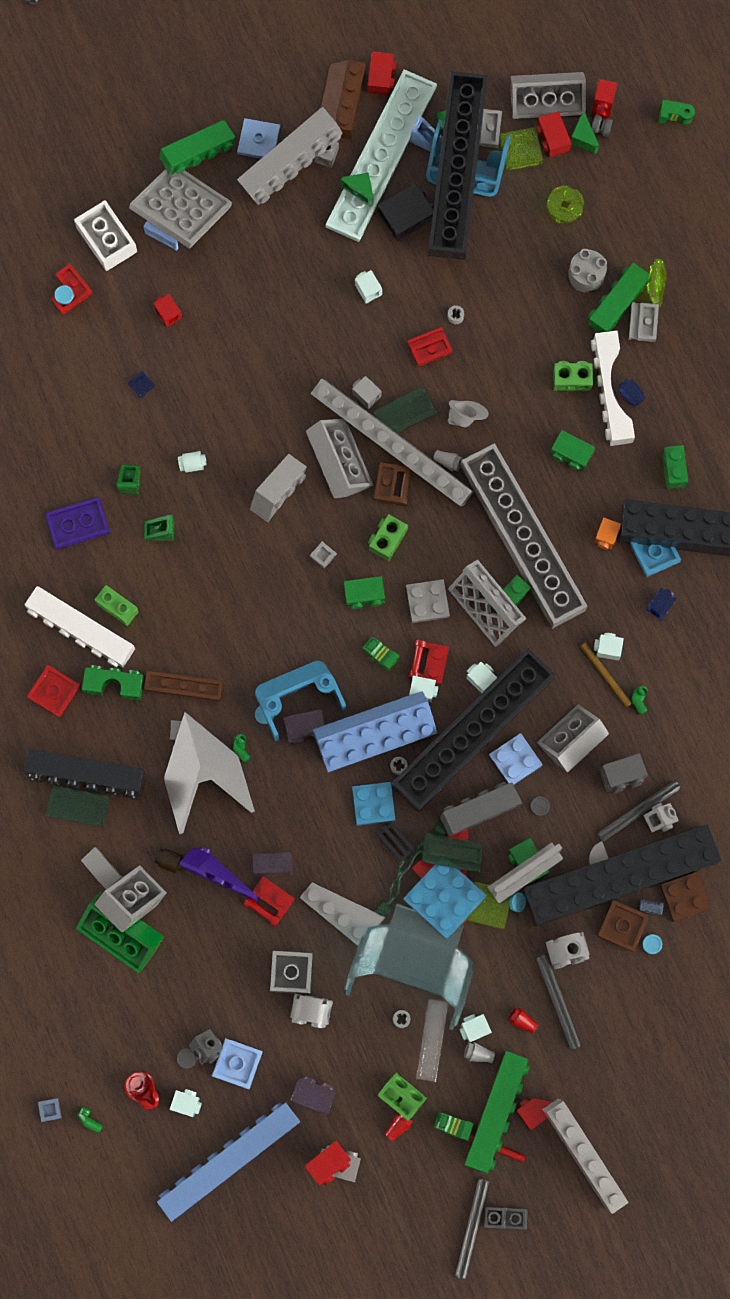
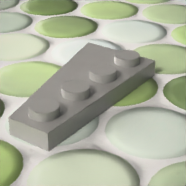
(340, 912)

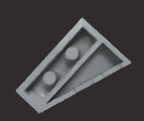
(277, 487)

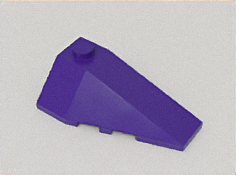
(206, 866)

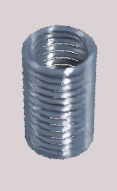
(656, 906)

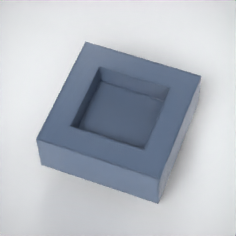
(50, 1110)

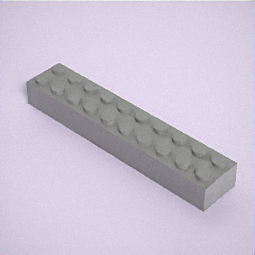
(523, 536)

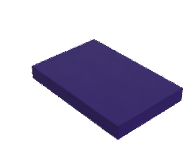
(77, 523)

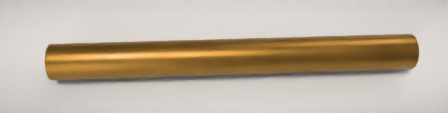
(606, 675)

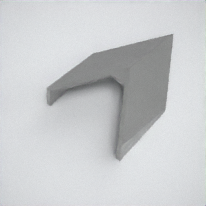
(201, 758)

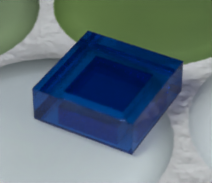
(141, 384)

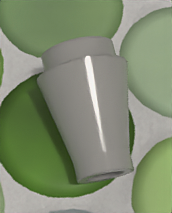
(449, 460)
(478, 1053)

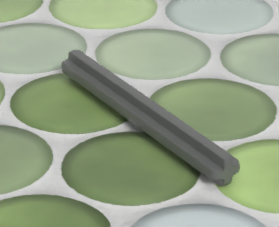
(638, 811)
(558, 1002)
(472, 1228)

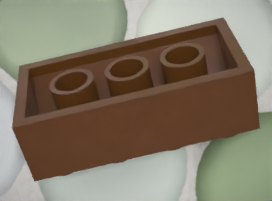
(344, 93)

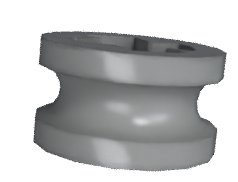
(455, 309)
(403, 762)
(395, 1019)

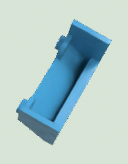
(487, 173)
(270, 691)

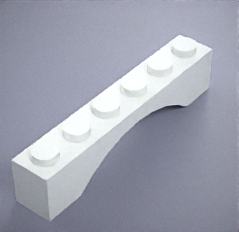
(619, 425)

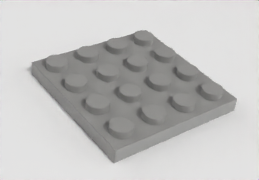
(181, 206)

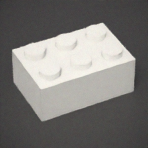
(105, 235)

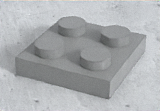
(427, 601)

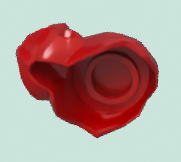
(141, 1089)

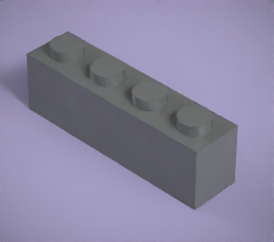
(481, 809)

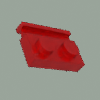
(429, 346)

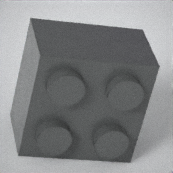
(623, 773)

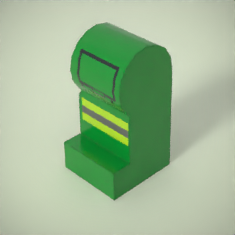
(676, 112)
(380, 654)
(453, 1126)

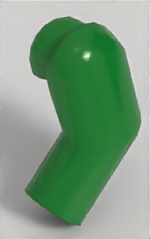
(637, 699)
(239, 747)
(88, 1122)

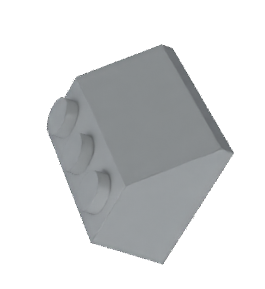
(573, 737)

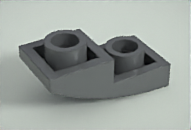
(505, 1218)

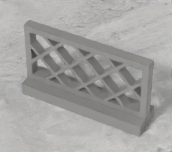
(494, 597)
(526, 872)

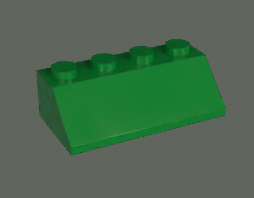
(131, 947)

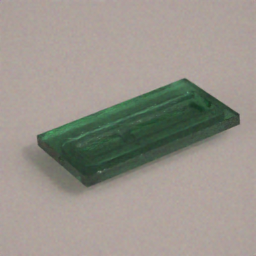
(406, 410)
(78, 806)
(452, 852)

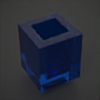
(661, 603)

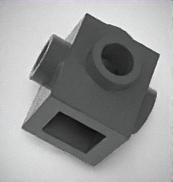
(206, 1047)

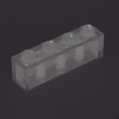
(431, 1040)

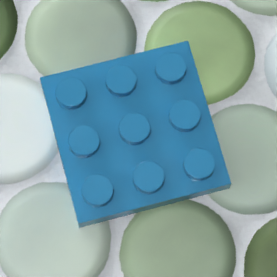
(444, 898)

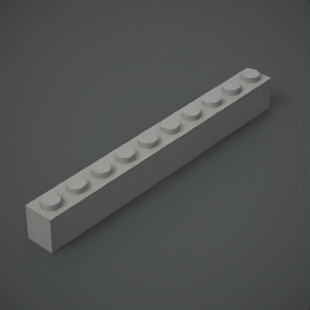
(392, 442)

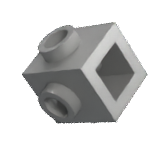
(661, 817)

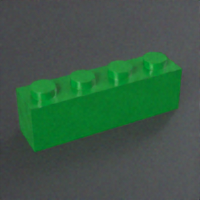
(197, 147)
(619, 299)

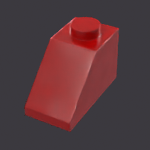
(532, 1112)

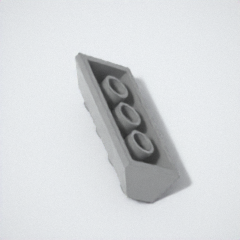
(548, 93)
(339, 457)

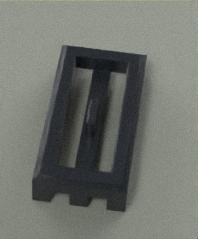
(386, 830)

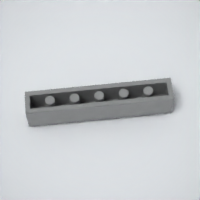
(585, 1156)

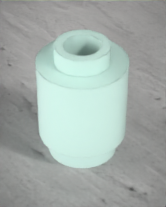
(192, 461)

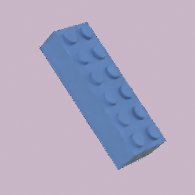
(375, 731)

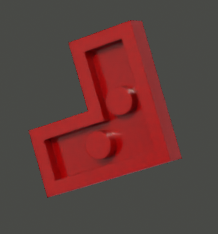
(69, 277)

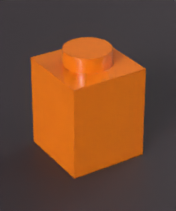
(607, 534)

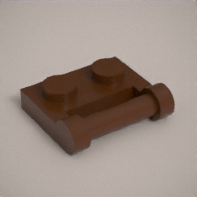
(386, 484)

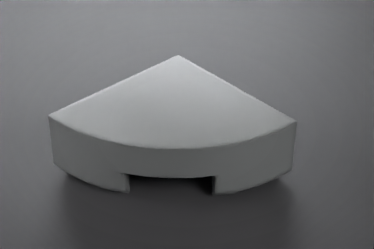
(598, 853)

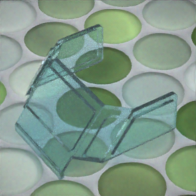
(417, 956)

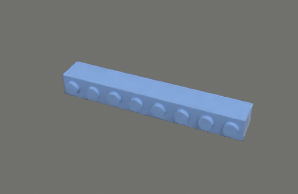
(228, 1162)

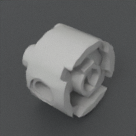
(587, 270)
(559, 949)
(311, 1010)

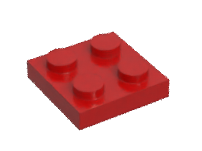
(53, 691)

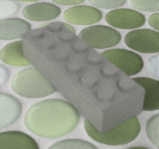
(290, 156)

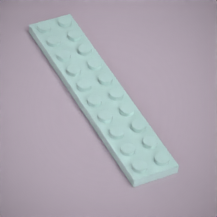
(382, 152)

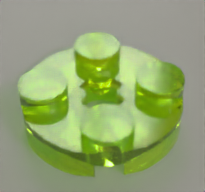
(569, 195)

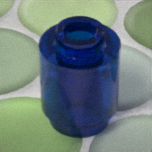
(631, 392)

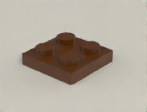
(685, 896)
(623, 926)

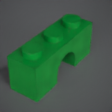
(96, 679)

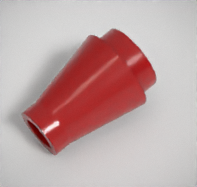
(522, 1020)
(398, 1126)

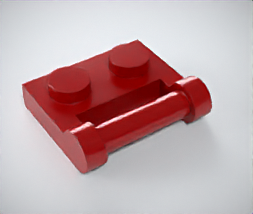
(435, 661)
(274, 897)

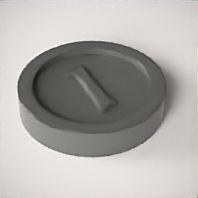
(540, 806)
(186, 1059)

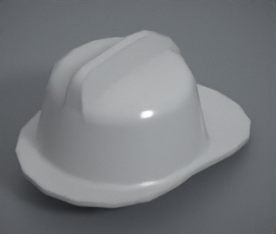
(466, 412)

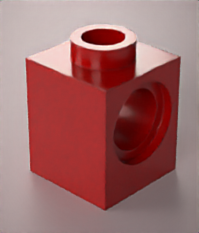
(167, 310)

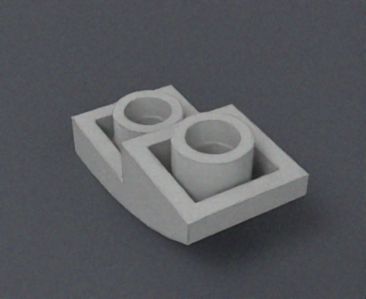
(101, 868)

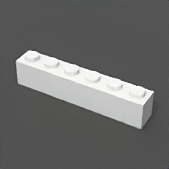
(80, 627)

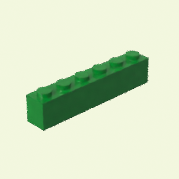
(496, 1112)

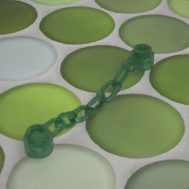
(383, 908)

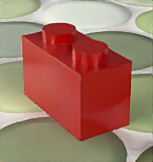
(380, 73)
(604, 98)
(553, 134)
(328, 1163)

